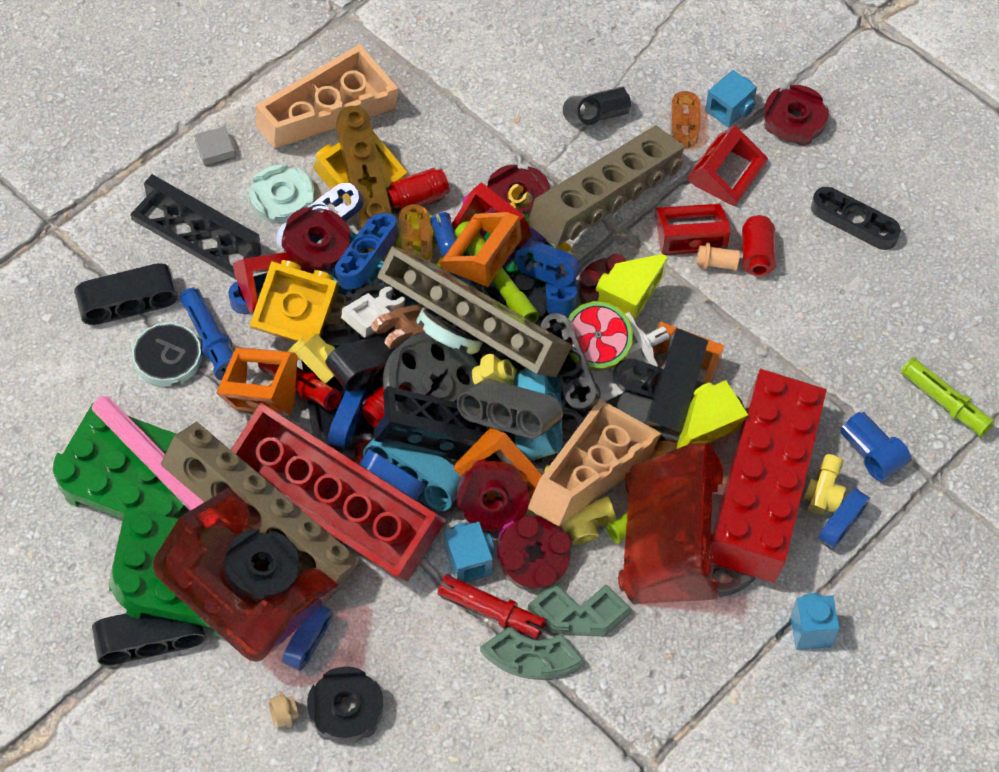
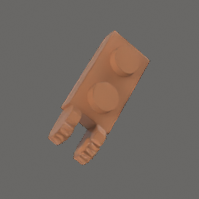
(404, 322)

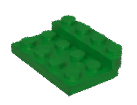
(109, 476)
(133, 574)

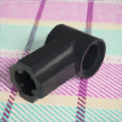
(597, 105)

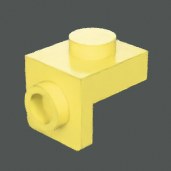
(314, 355)

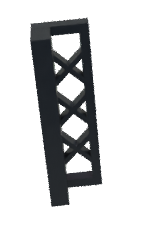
(198, 216)
(423, 433)

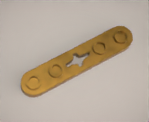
(360, 153)

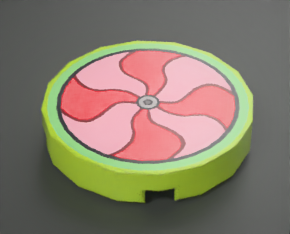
(602, 334)

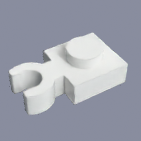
(366, 309)

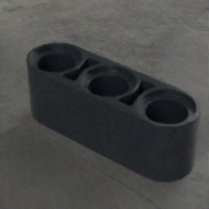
(126, 294)
(363, 363)
(129, 639)

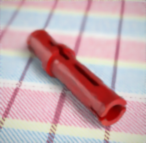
(321, 394)
(506, 613)

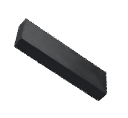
(676, 382)

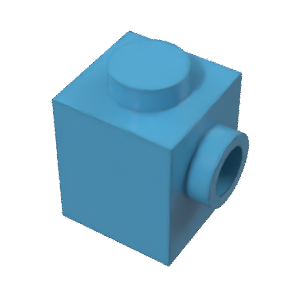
(731, 98)
(469, 551)
(814, 621)

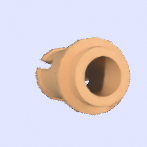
(717, 257)

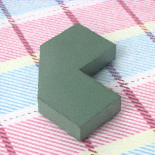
(593, 618)

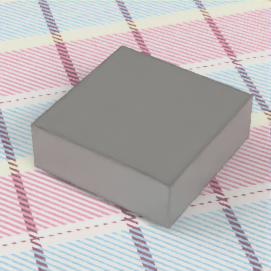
(214, 146)

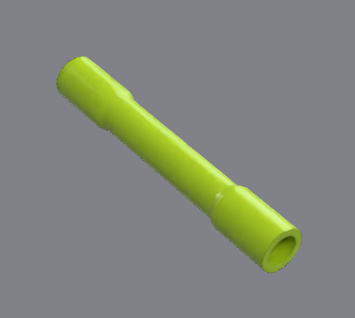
(513, 296)

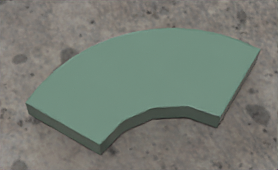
(531, 657)

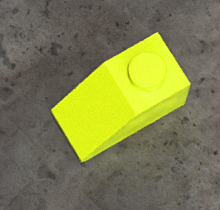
(632, 283)
(712, 414)

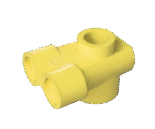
(494, 369)
(824, 492)
(583, 525)

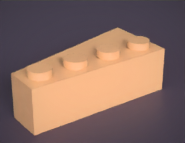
(316, 100)
(592, 462)

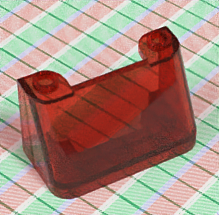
(671, 526)
(192, 569)

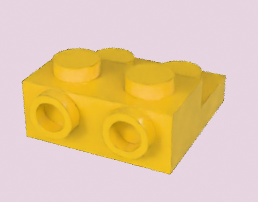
(331, 167)
(294, 302)

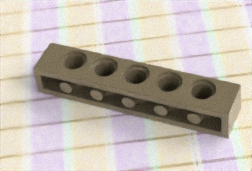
(605, 185)
(474, 312)
(211, 467)

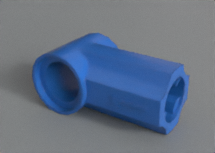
(881, 454)

